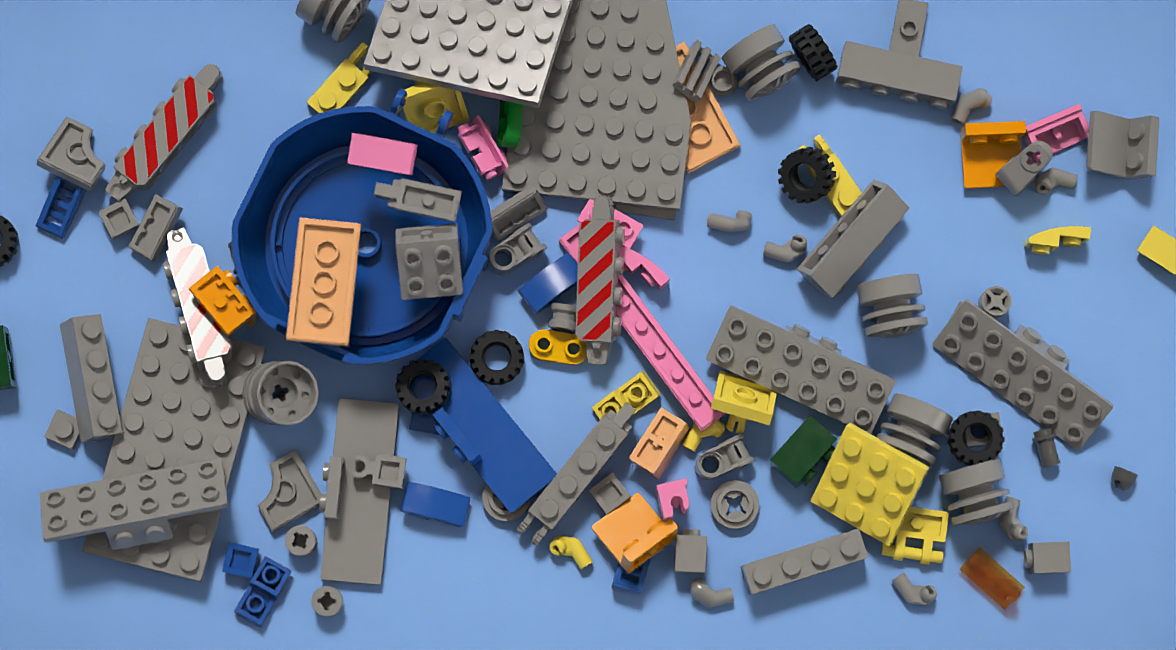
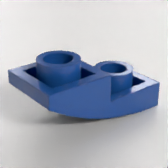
(550, 283)
(435, 504)
(262, 591)

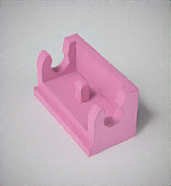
(1058, 130)
(674, 493)

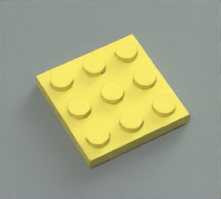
(869, 484)

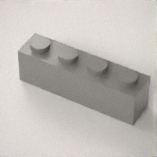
(899, 74)
(853, 238)
(90, 378)
(804, 561)

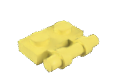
(922, 525)

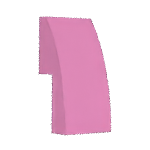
(382, 154)
(651, 273)

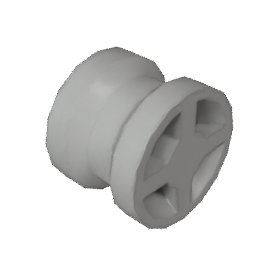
(998, 297)
(563, 317)
(305, 539)
(332, 606)

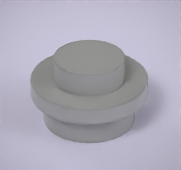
(722, 82)

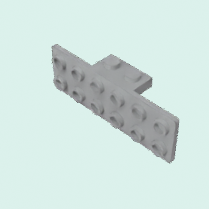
(801, 368)
(1024, 372)
(134, 506)
(354, 506)

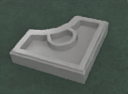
(71, 155)
(291, 492)

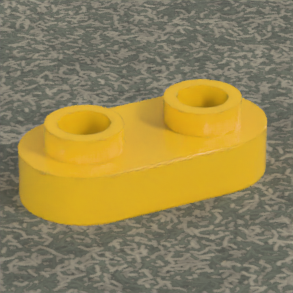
(558, 348)

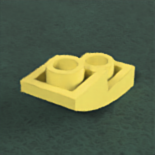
(1048, 240)
(1160, 249)
(637, 392)

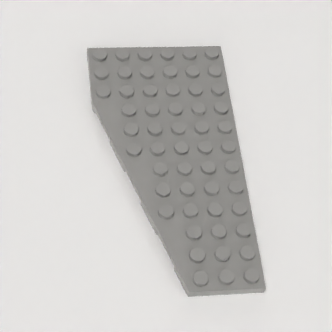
(608, 111)

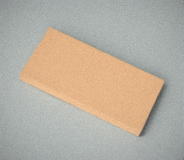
(710, 131)
(323, 282)

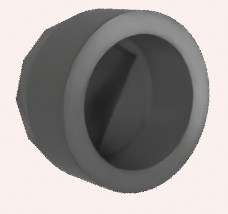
(1123, 478)

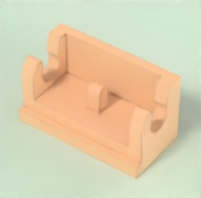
(659, 443)

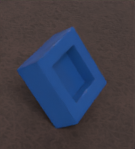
(240, 560)

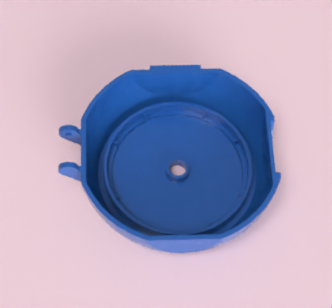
(310, 178)

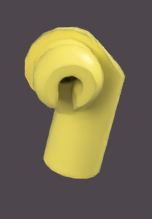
(695, 435)
(570, 547)

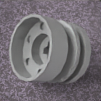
(339, 15)
(762, 64)
(892, 305)
(296, 397)
(914, 427)
(976, 492)

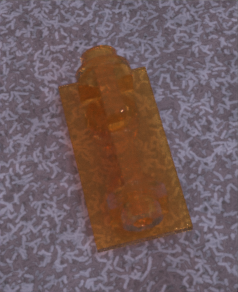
(992, 578)

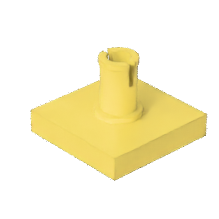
(428, 102)
(742, 400)

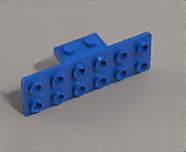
(484, 431)

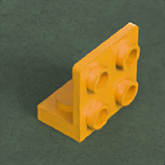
(987, 149)
(223, 300)
(634, 532)

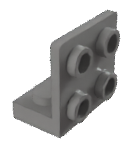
(1122, 145)
(428, 261)

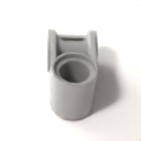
(1022, 169)
(517, 249)
(725, 458)

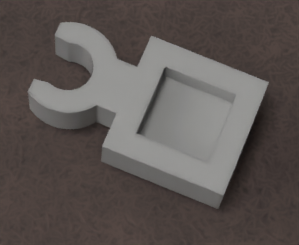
(386, 470)

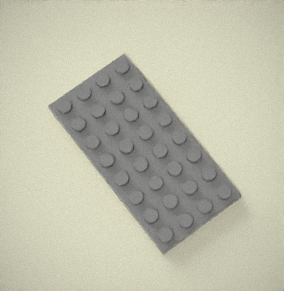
(174, 421)

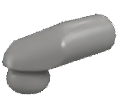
(968, 101)
(1051, 178)
(730, 224)
(789, 251)
(1011, 524)
(912, 593)
(709, 597)

